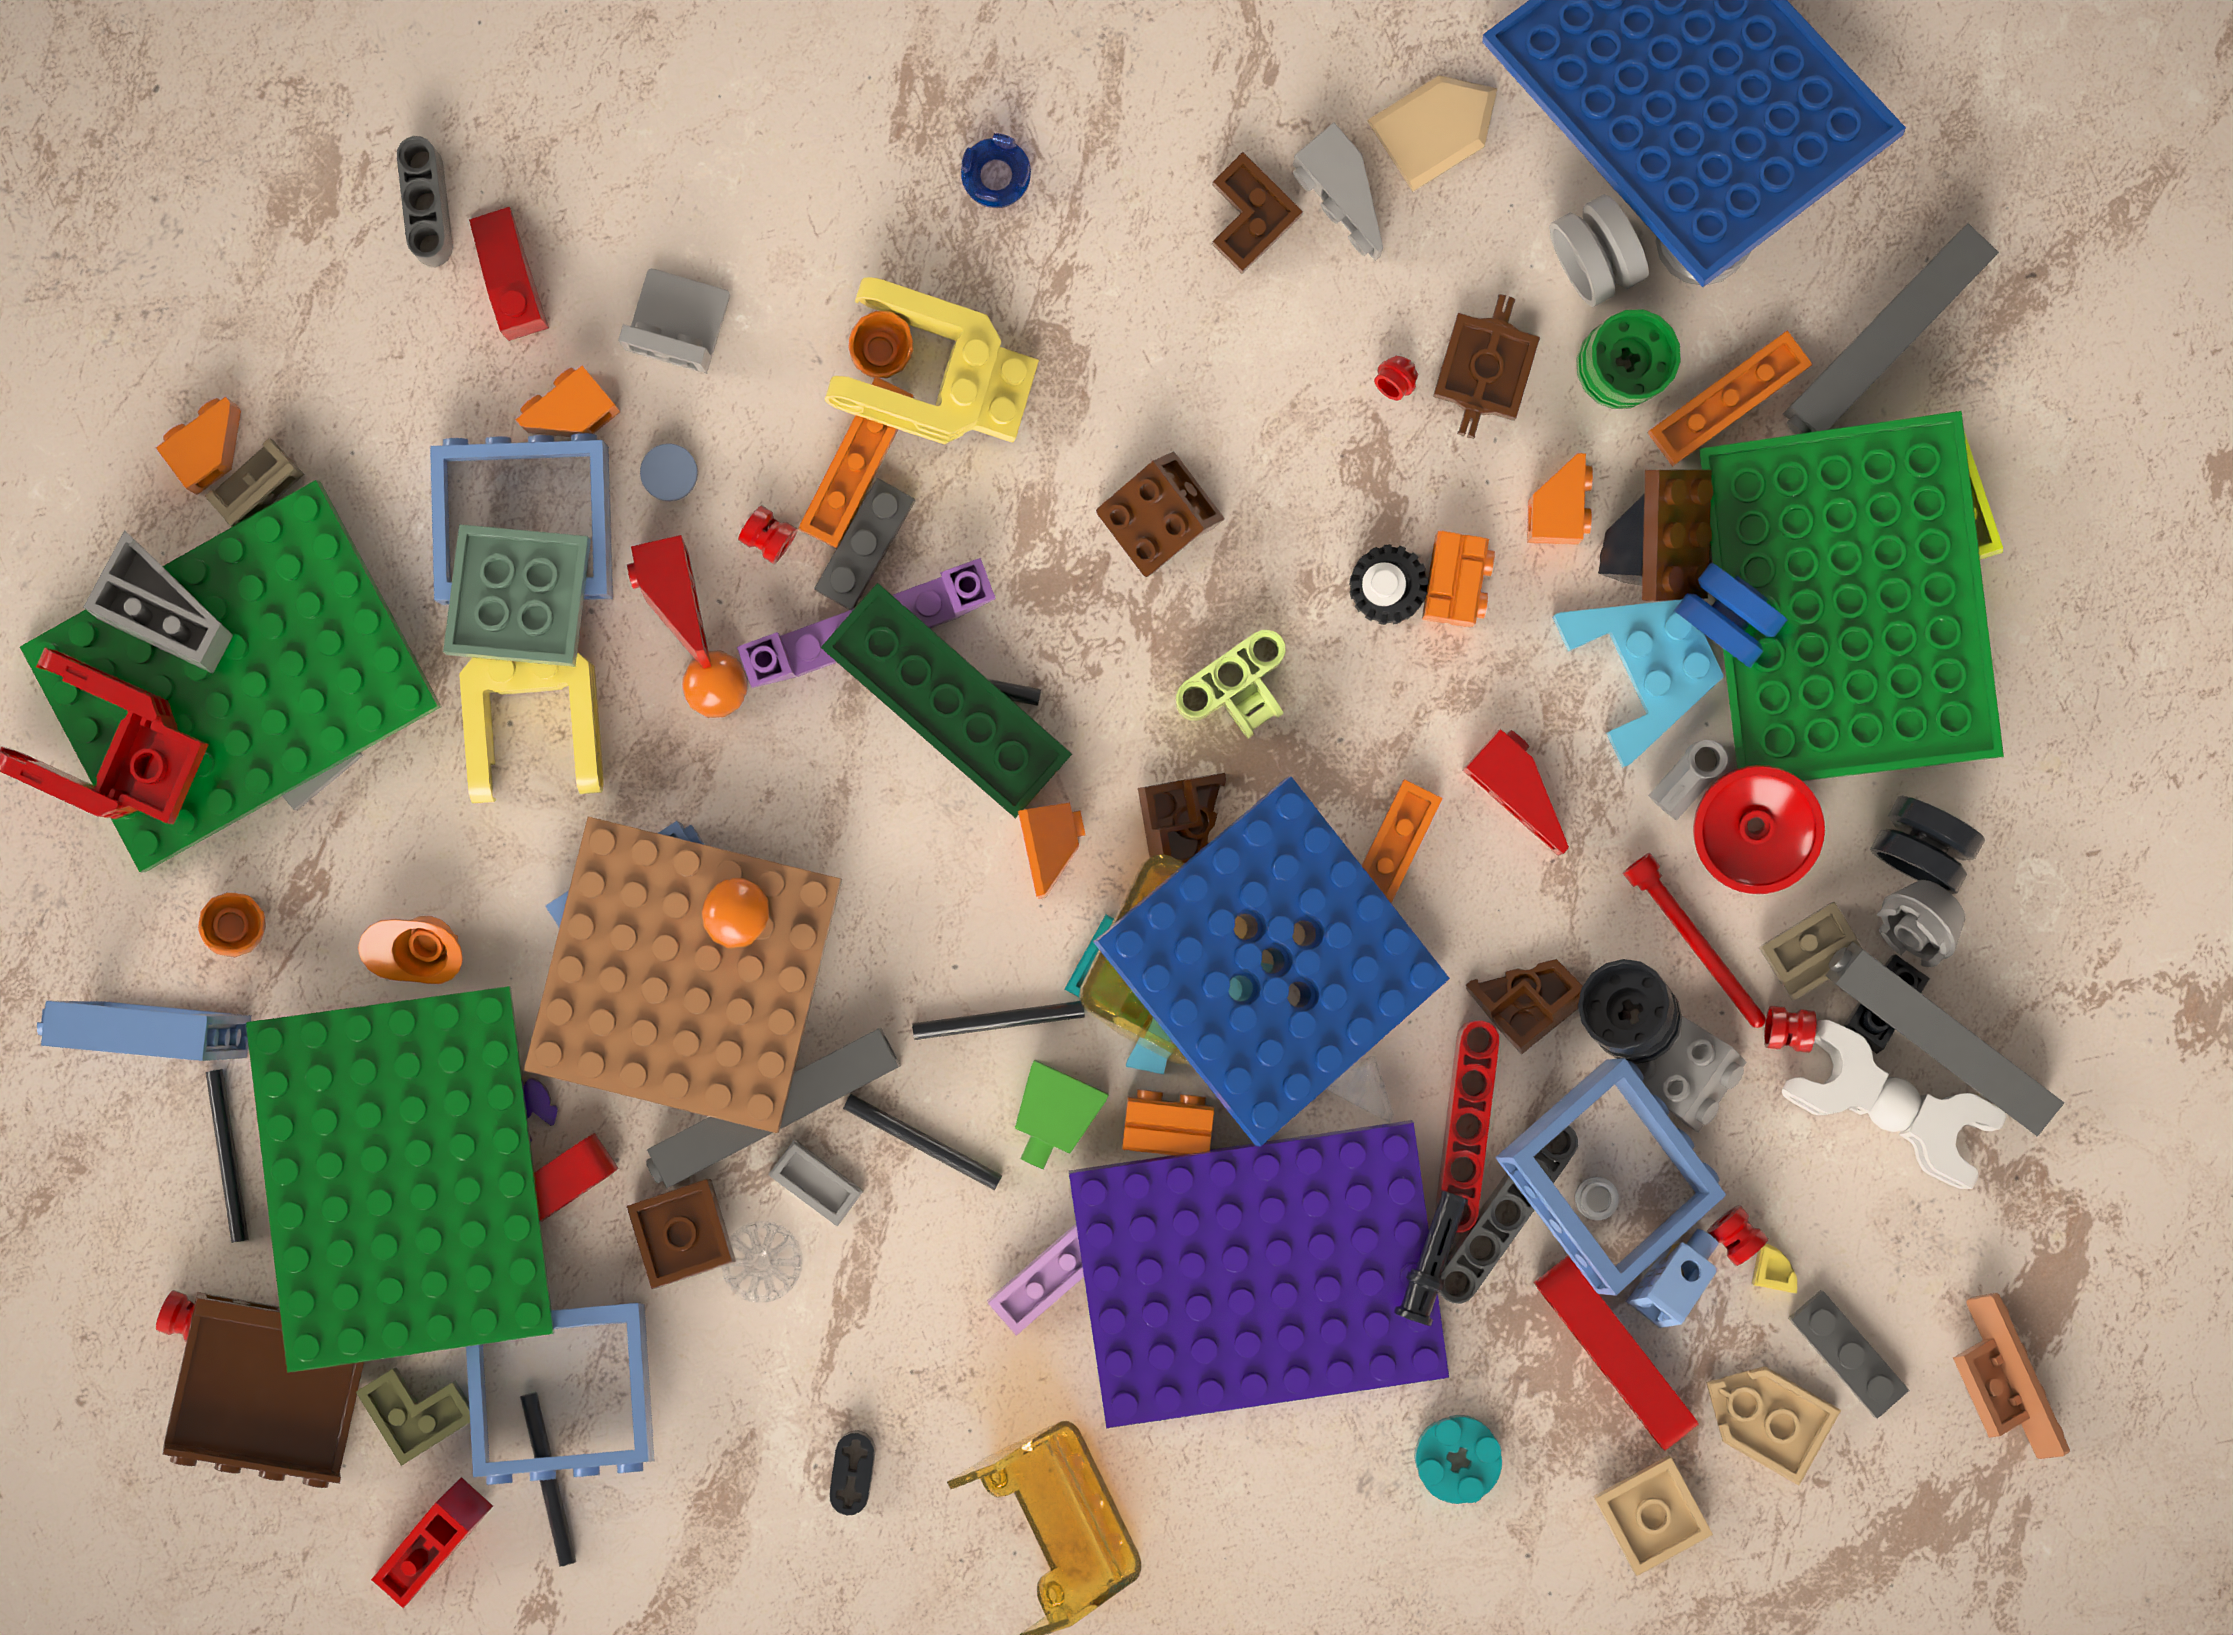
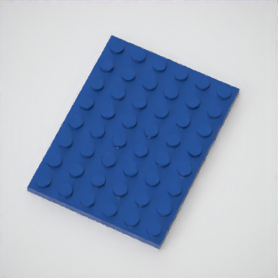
(1698, 112)

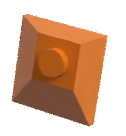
(1050, 842)

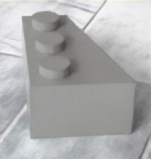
(153, 606)

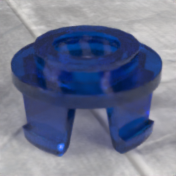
(1000, 148)

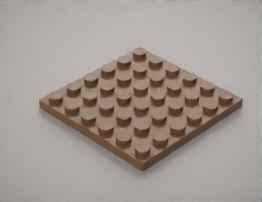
(660, 1008)

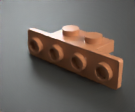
(2005, 1381)

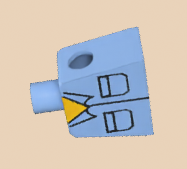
(1664, 1293)

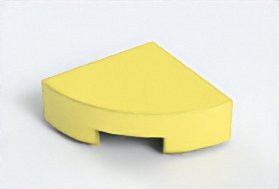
(1774, 1270)

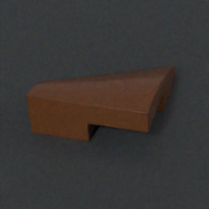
(1180, 815)
(1528, 1002)

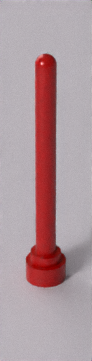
(1646, 876)

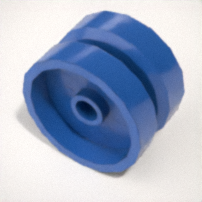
(1731, 614)

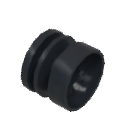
(1611, 996)

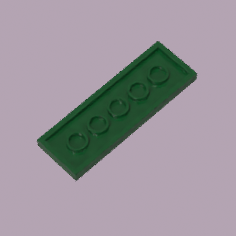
(946, 700)

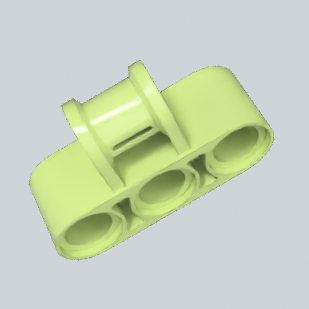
(1247, 694)

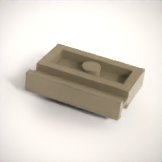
(1804, 950)

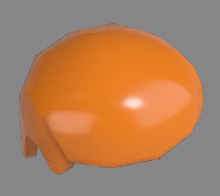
(880, 344)
(715, 689)
(735, 912)
(231, 924)

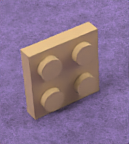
(1652, 1515)

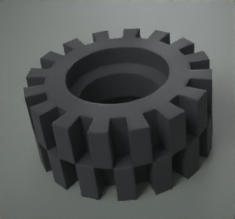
(1415, 584)

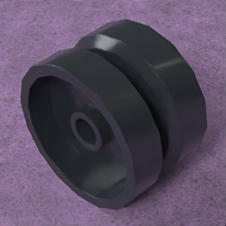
(1927, 843)

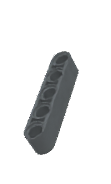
(1500, 1234)

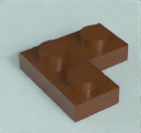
(1262, 208)

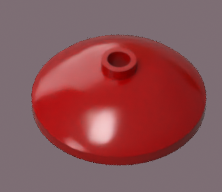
(1775, 853)

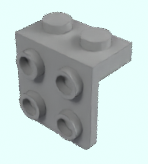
(1694, 1075)

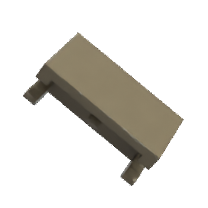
(255, 484)

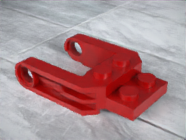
(145, 765)

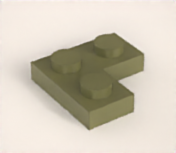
(412, 1425)

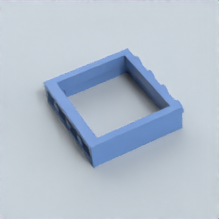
(538, 446)
(144, 1030)
(1557, 1213)
(582, 1464)

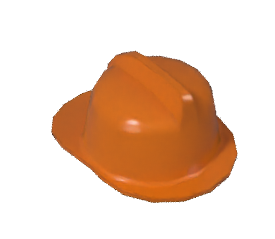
(411, 950)

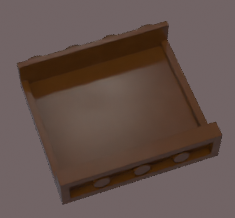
(245, 1409)

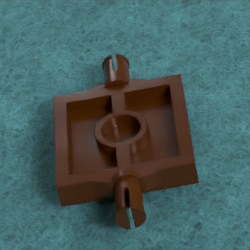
(1486, 366)

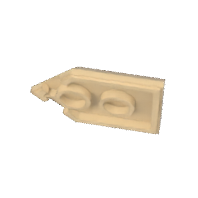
(1435, 127)
(1771, 1420)

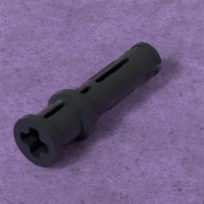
(1426, 1278)

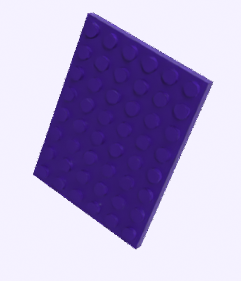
(1255, 1273)

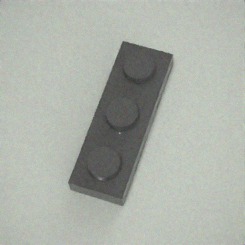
(864, 544)
(1848, 1354)

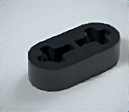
(841, 1472)

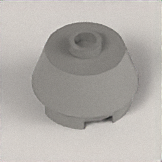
(1922, 921)

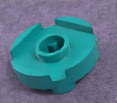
(1469, 1482)

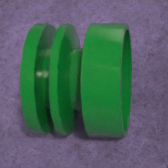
(1634, 337)

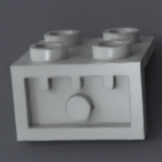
(676, 321)

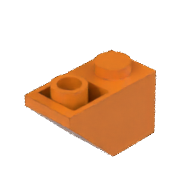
(570, 408)
(205, 446)
(1558, 508)

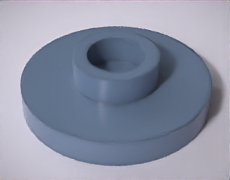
(669, 472)

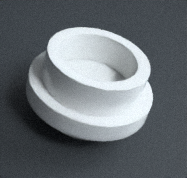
(1383, 584)
(1596, 1198)

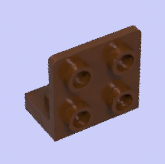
(1159, 513)

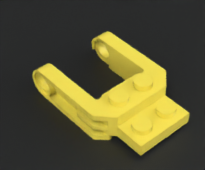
(981, 386)
(512, 677)

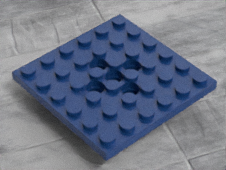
(1353, 971)

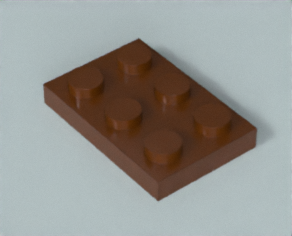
(1676, 533)

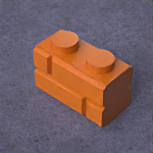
(1457, 579)
(1167, 1125)

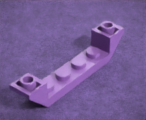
(799, 651)

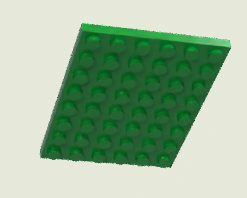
(1883, 594)
(298, 690)
(399, 1178)

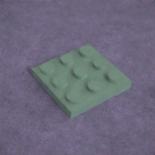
(517, 595)

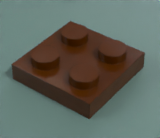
(681, 1233)

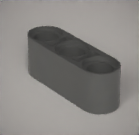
(412, 185)

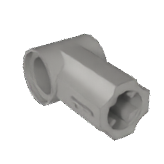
(1686, 780)

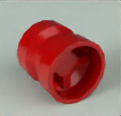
(767, 534)
(1790, 1029)
(1738, 1235)
(175, 1314)

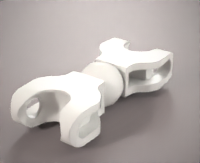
(1894, 1104)

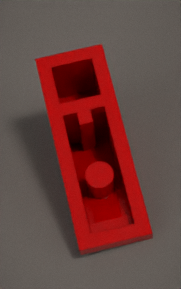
(507, 275)
(668, 585)
(1515, 783)
(432, 1542)

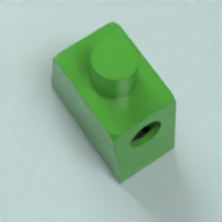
(1055, 1112)

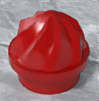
(1396, 377)

